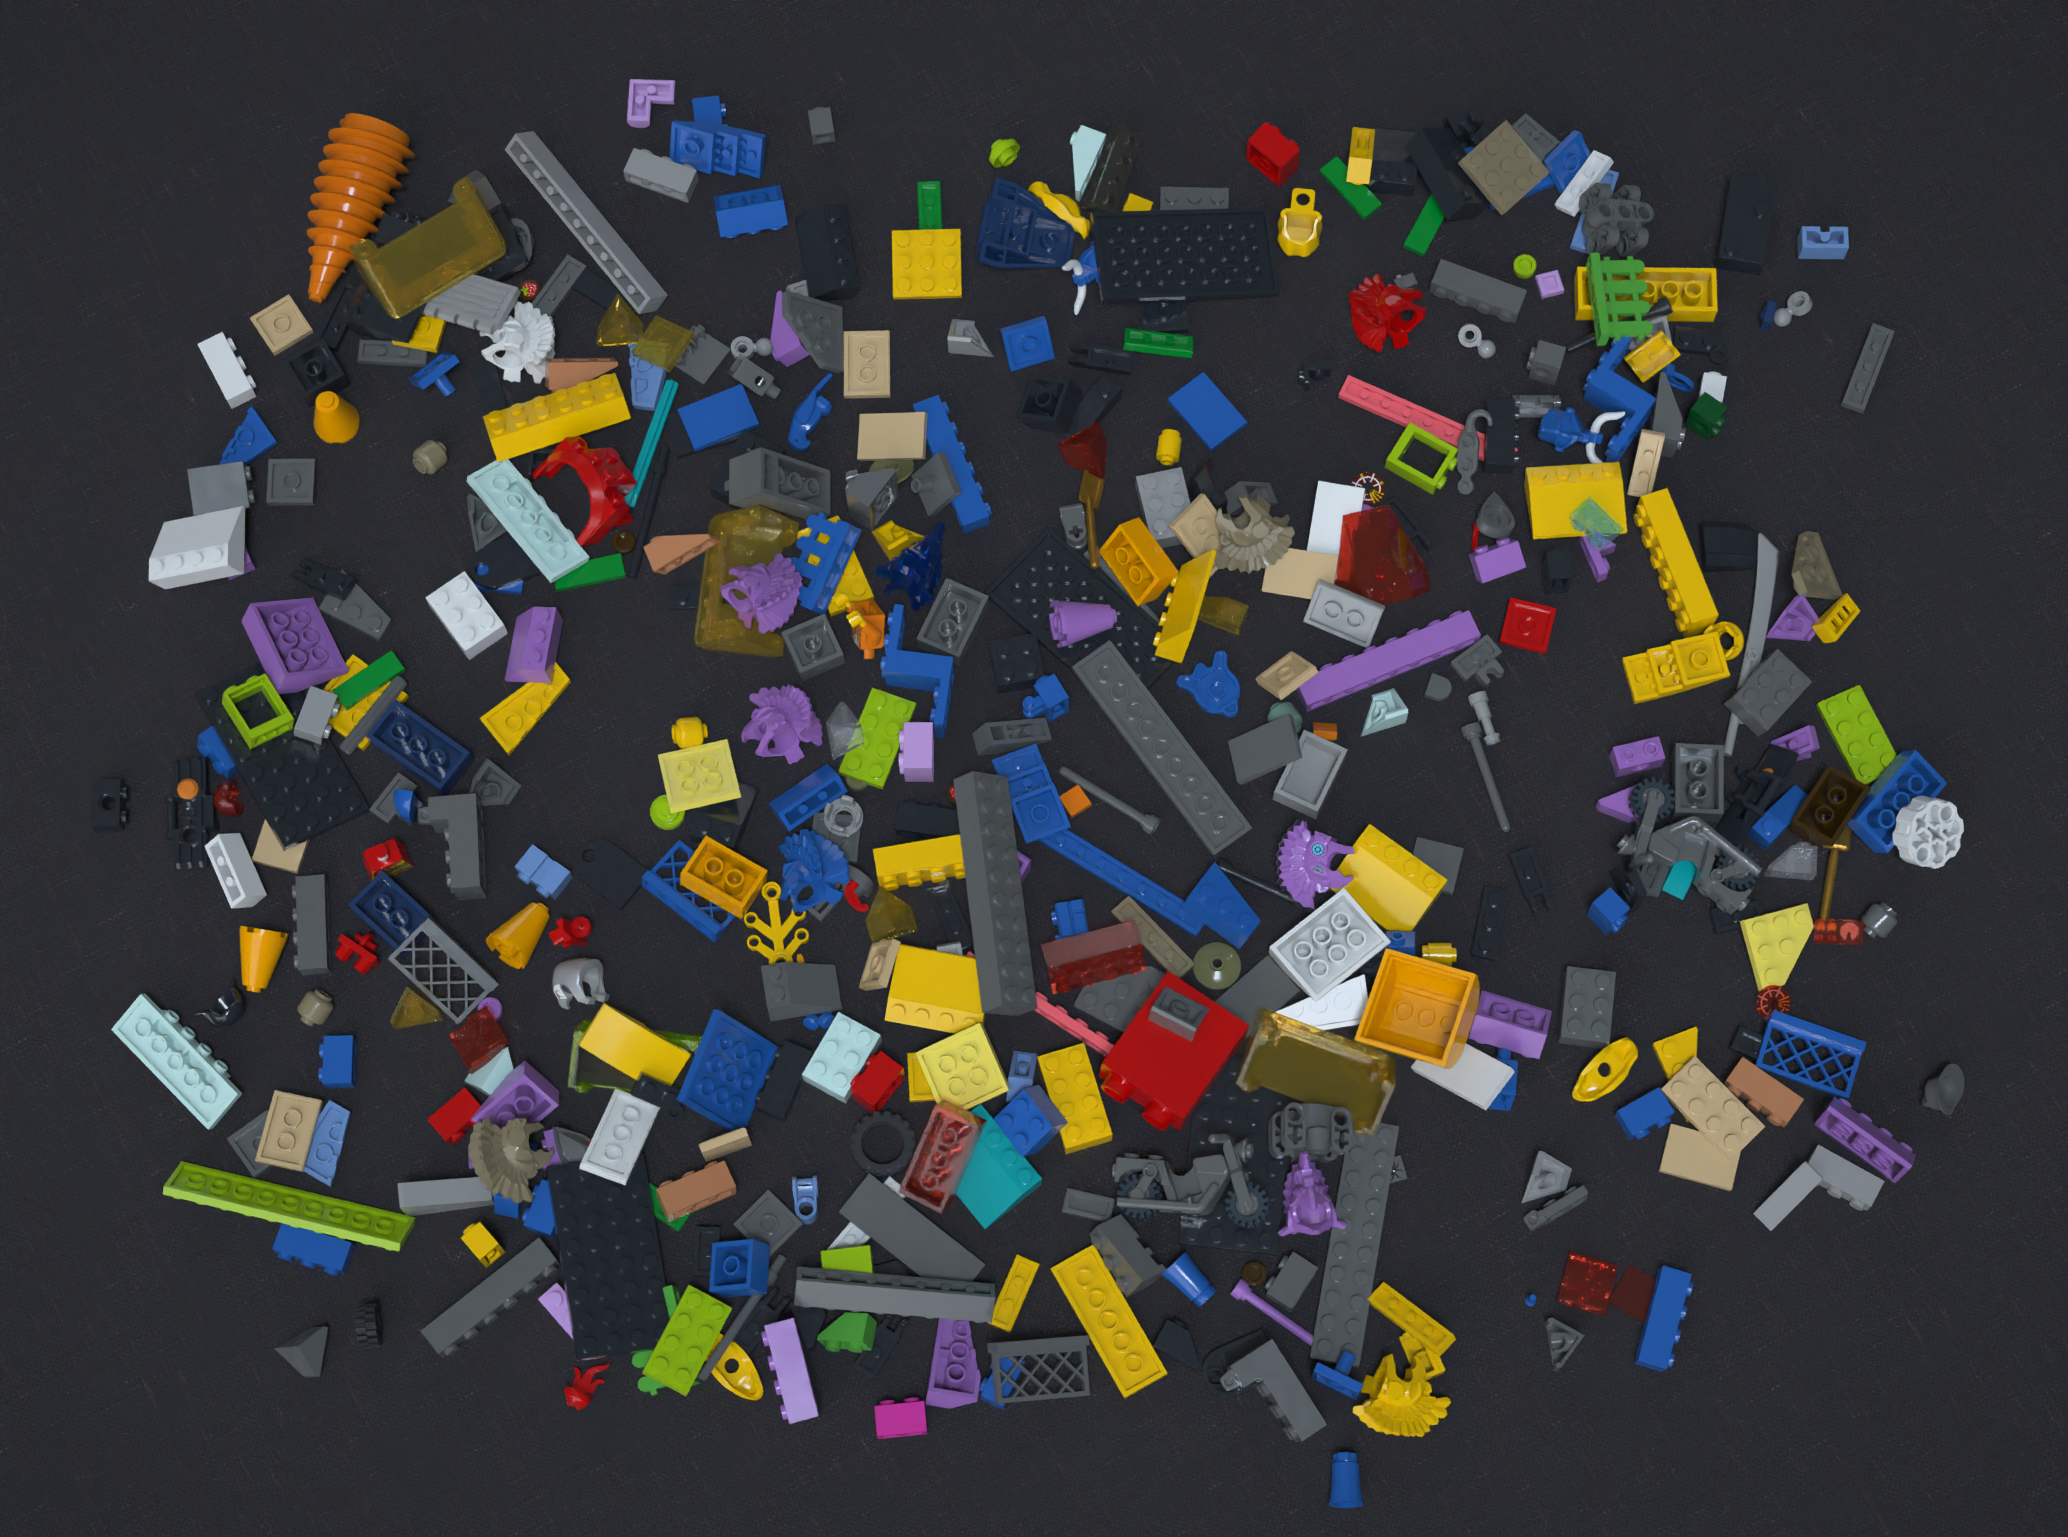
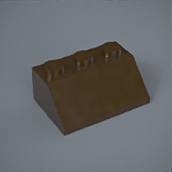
(1829, 807)

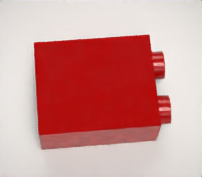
(1165, 1069)

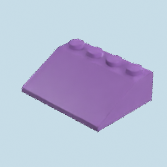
(293, 644)
(1866, 1140)

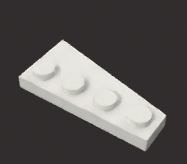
(1337, 1009)

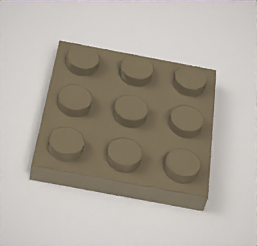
(1503, 167)

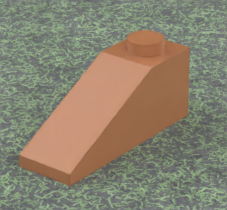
(568, 372)
(670, 552)

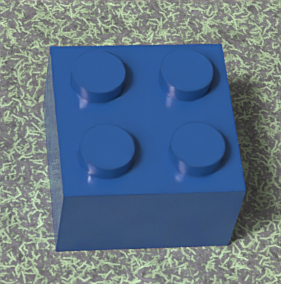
(1030, 1120)
(739, 1268)

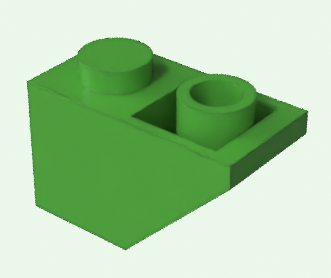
(849, 1332)

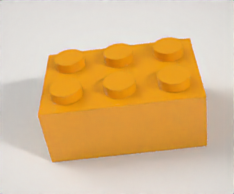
(1138, 561)
(723, 877)

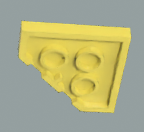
(1776, 943)

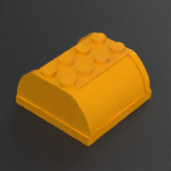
(1420, 1009)

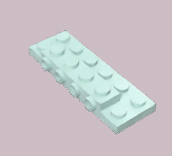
(528, 519)
(178, 1060)

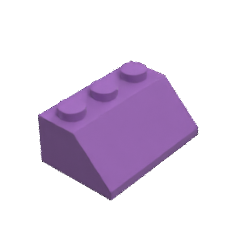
(534, 646)
(1510, 1025)

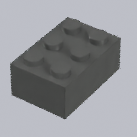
(953, 621)
(1767, 692)
(1697, 781)
(1586, 1007)

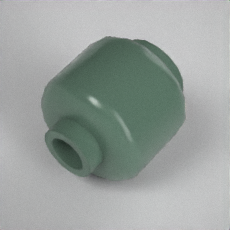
(1281, 709)

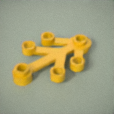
(776, 932)

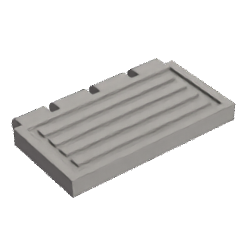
(475, 304)

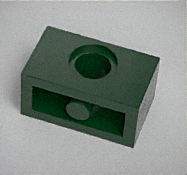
(1706, 417)

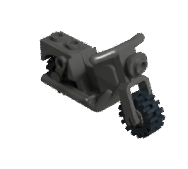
(1688, 841)
(1198, 1189)

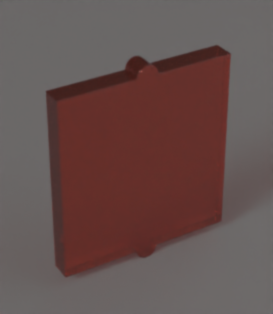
(1633, 1293)

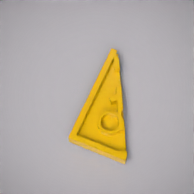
(1676, 1052)

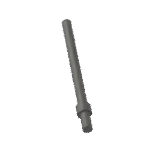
(739, 1321)

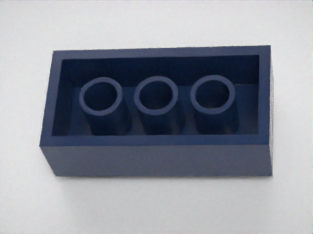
(420, 748)

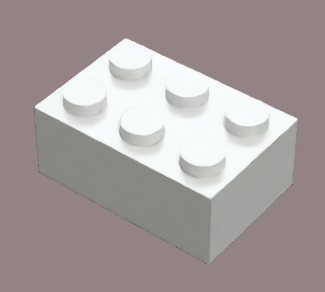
(466, 615)

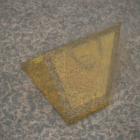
(619, 325)
(889, 917)
(413, 1011)

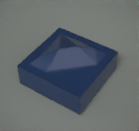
(1767, 315)

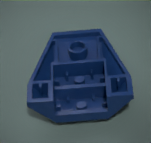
(1021, 230)

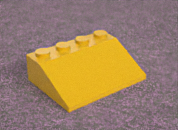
(1560, 490)
(1183, 607)
(1389, 881)
(934, 990)

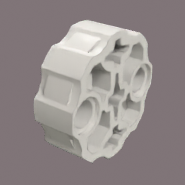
(1928, 832)

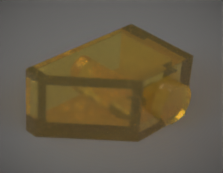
(1223, 613)

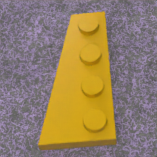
(521, 711)

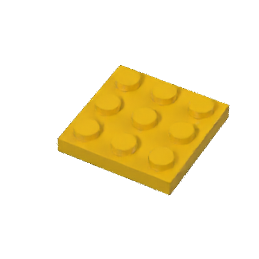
(926, 264)
(347, 720)

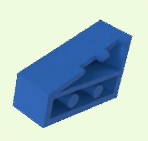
(1222, 907)

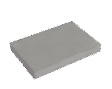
(1344, 613)

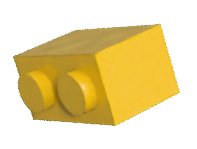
(482, 1244)

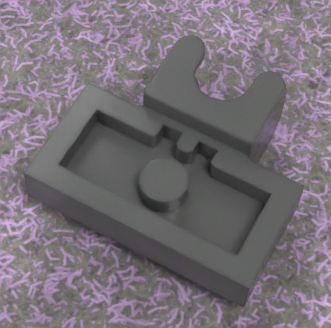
(1479, 662)
(384, 805)

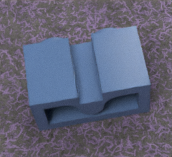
(1822, 245)
(543, 872)

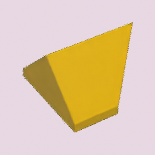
(895, 538)

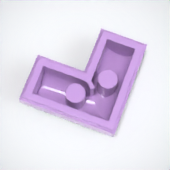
(643, 94)

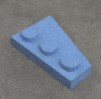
(645, 383)
(328, 1143)

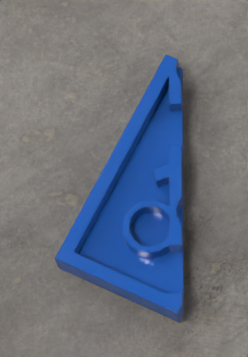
(250, 440)

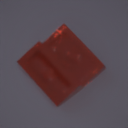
(478, 1040)
(1587, 1283)

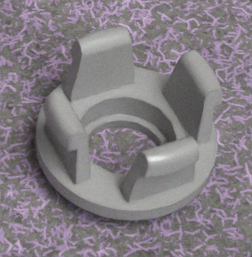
(848, 804)

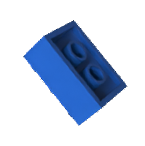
(750, 211)

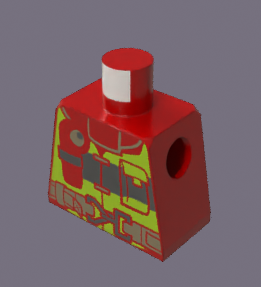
(388, 857)

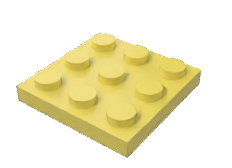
(699, 776)
(964, 1068)

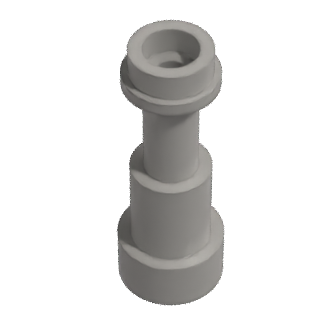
(1479, 702)

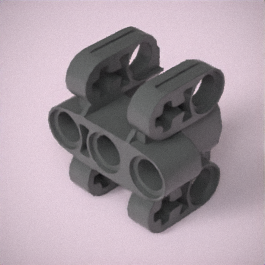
(1615, 219)
(1310, 1130)

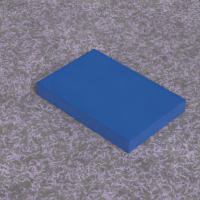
(1207, 411)
(718, 417)

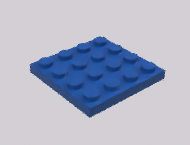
(727, 1072)

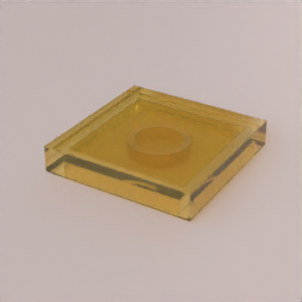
(662, 343)

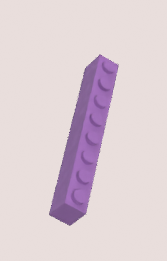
(1389, 660)

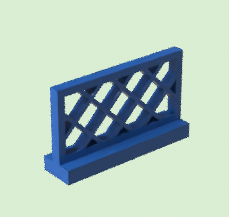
(679, 901)
(1810, 1034)

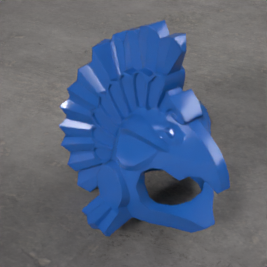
(812, 863)

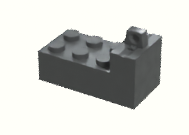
(778, 483)
(463, 827)
(1280, 1386)

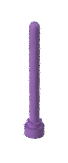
(1243, 1291)

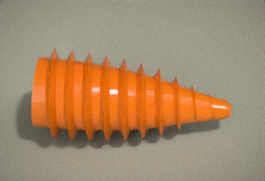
(352, 193)

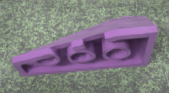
(954, 1369)

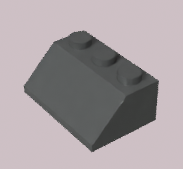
(871, 496)

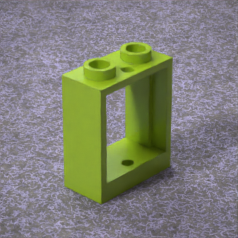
(1412, 475)
(267, 730)

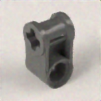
(1074, 523)

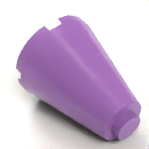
(1079, 620)

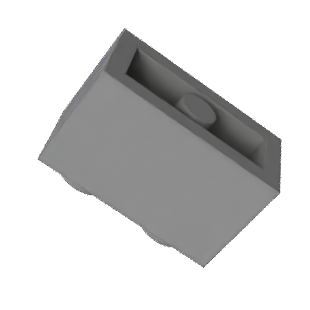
(316, 715)

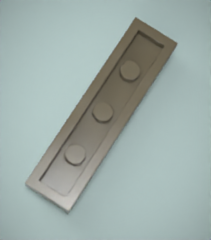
(1154, 938)

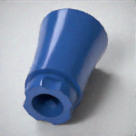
(1189, 1280)
(1345, 1481)

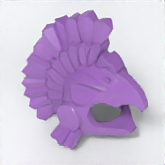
(769, 591)
(784, 718)
(1307, 1202)

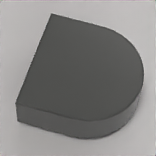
(1438, 688)

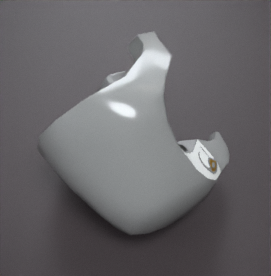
(568, 981)

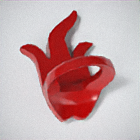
(581, 1390)

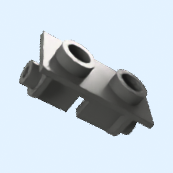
(1535, 405)

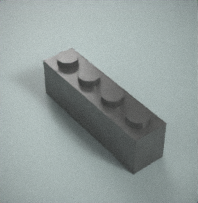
(1478, 291)
(313, 924)

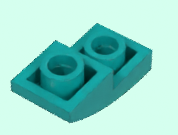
(1679, 878)

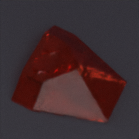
(1379, 558)

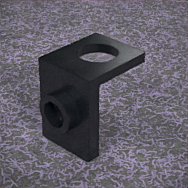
(538, 455)

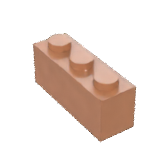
(1763, 1093)
(695, 1190)

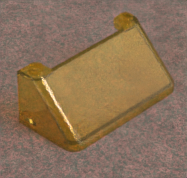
(431, 254)
(748, 539)
(1318, 1068)

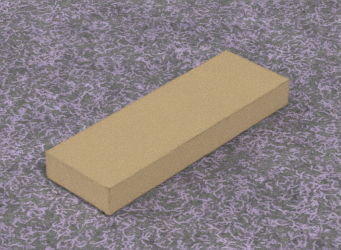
(1646, 463)

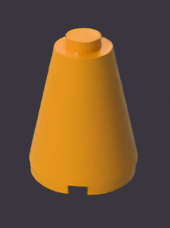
(335, 418)
(519, 935)
(259, 955)

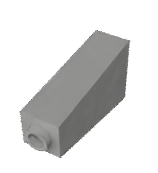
(443, 1195)

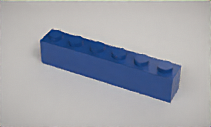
(941, 437)

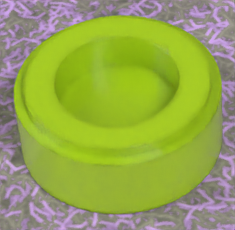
(1524, 266)

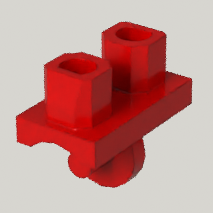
(571, 932)
(366, 959)

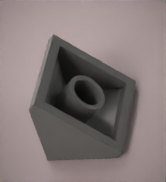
(1178, 1013)

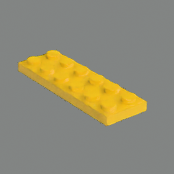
(1109, 1321)

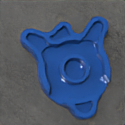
(1213, 687)

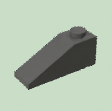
(1010, 735)

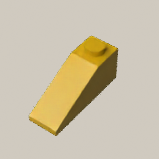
(1360, 156)

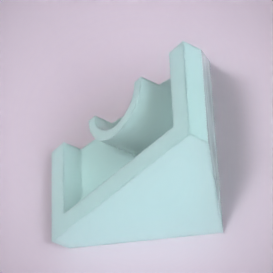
(1385, 712)
(491, 1074)

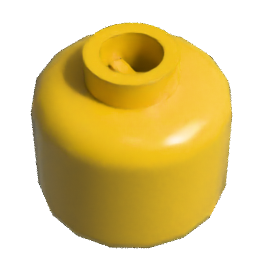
(689, 732)

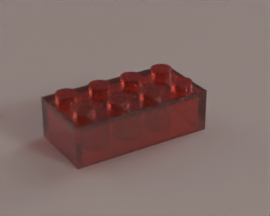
(1093, 957)
(942, 1156)

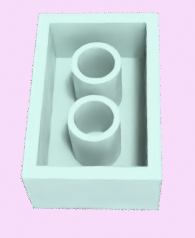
(841, 1057)

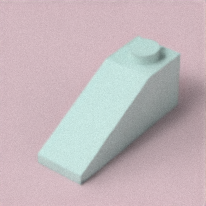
(1085, 152)

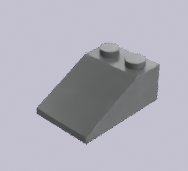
(1666, 417)
(800, 989)

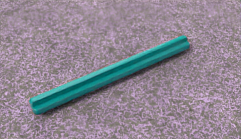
(651, 440)

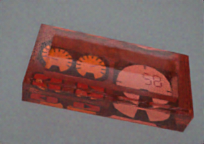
(1838, 931)

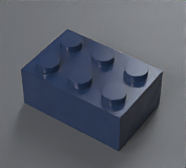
(389, 912)

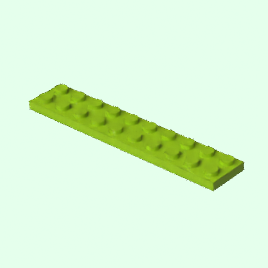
(289, 1206)

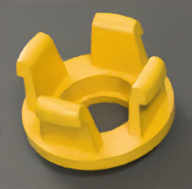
(1734, 631)

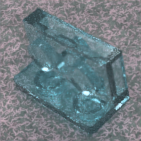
(1595, 524)

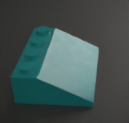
(995, 1175)

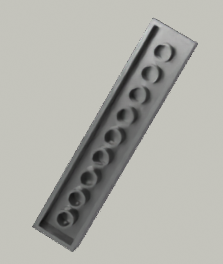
(995, 894)

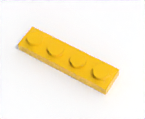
(1411, 1319)

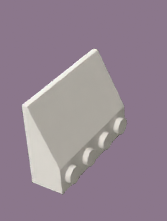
(199, 549)
(1328, 945)

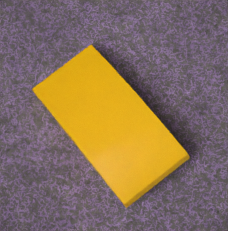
(1675, 667)
(632, 1046)

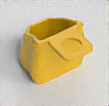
(1299, 226)

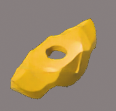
(1062, 206)
(1619, 1056)
(745, 1380)

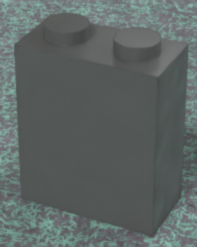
(221, 487)

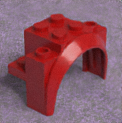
(606, 481)

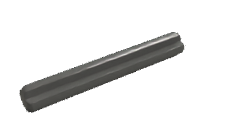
(373, 715)

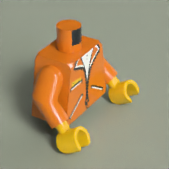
(866, 623)

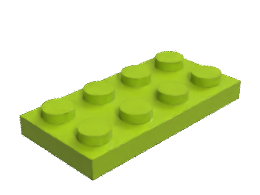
(880, 724)
(1857, 734)
(687, 1340)

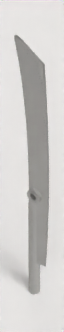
(1765, 584)

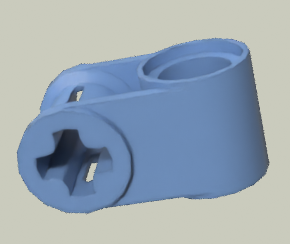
(806, 1194)

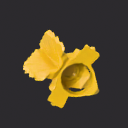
(1398, 1404)

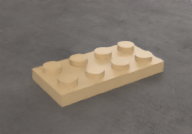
(1712, 1108)

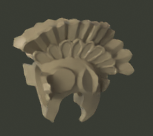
(1252, 538)
(505, 1158)

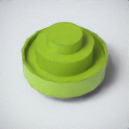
(1003, 152)
(663, 817)

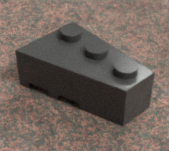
(1125, 1256)

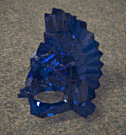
(916, 568)

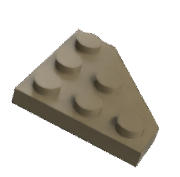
(1812, 569)

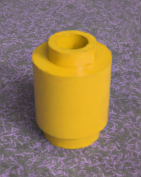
(1169, 447)
(1439, 953)

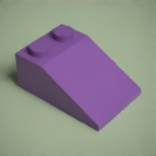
(520, 1095)

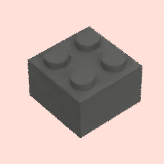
(813, 647)

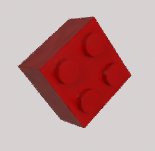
(1273, 154)
(877, 1082)

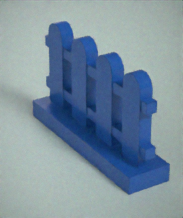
(832, 563)

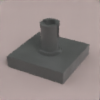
(935, 484)

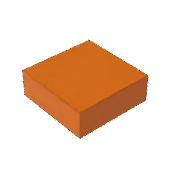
(1325, 730)
(1075, 801)

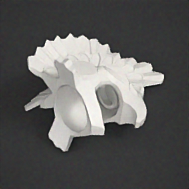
(527, 343)

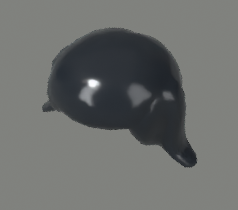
(226, 1009)

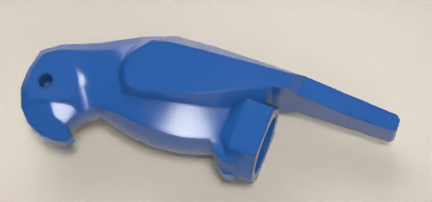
(809, 416)

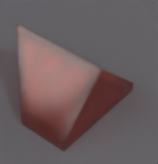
(1086, 450)

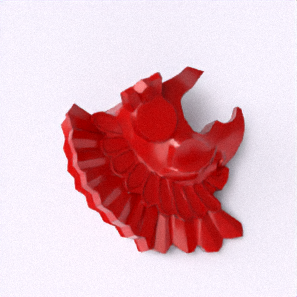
(1378, 312)

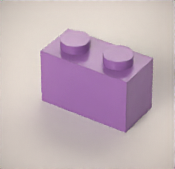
(1497, 559)

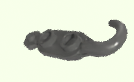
(1469, 451)

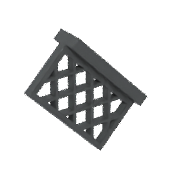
(458, 954)
(1032, 1348)

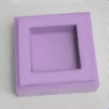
(1549, 284)

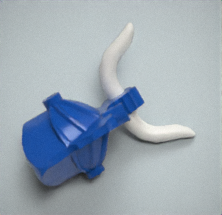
(1084, 272)
(1565, 428)

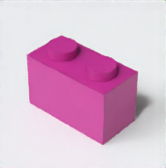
(900, 1419)

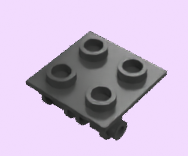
(702, 355)

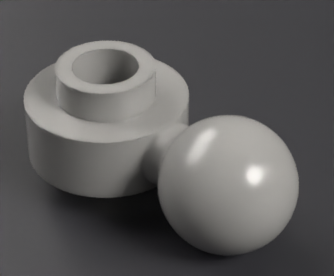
(1798, 304)
(762, 347)
(1484, 347)

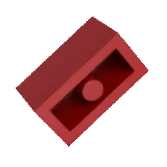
(455, 1117)

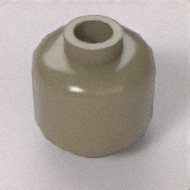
(430, 457)
(315, 1007)

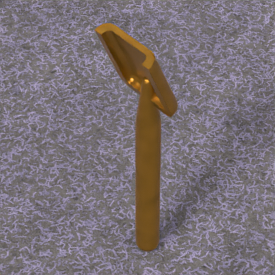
(1090, 494)
(1842, 844)

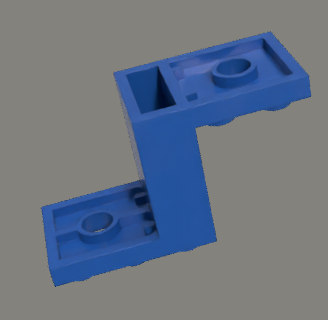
(1616, 394)
(918, 670)

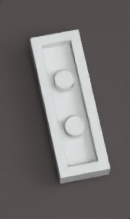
(1589, 174)

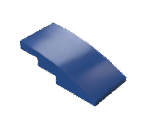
(717, 148)
(1032, 794)

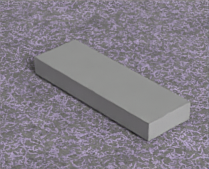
(1788, 1196)

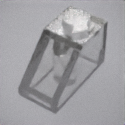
(1795, 863)

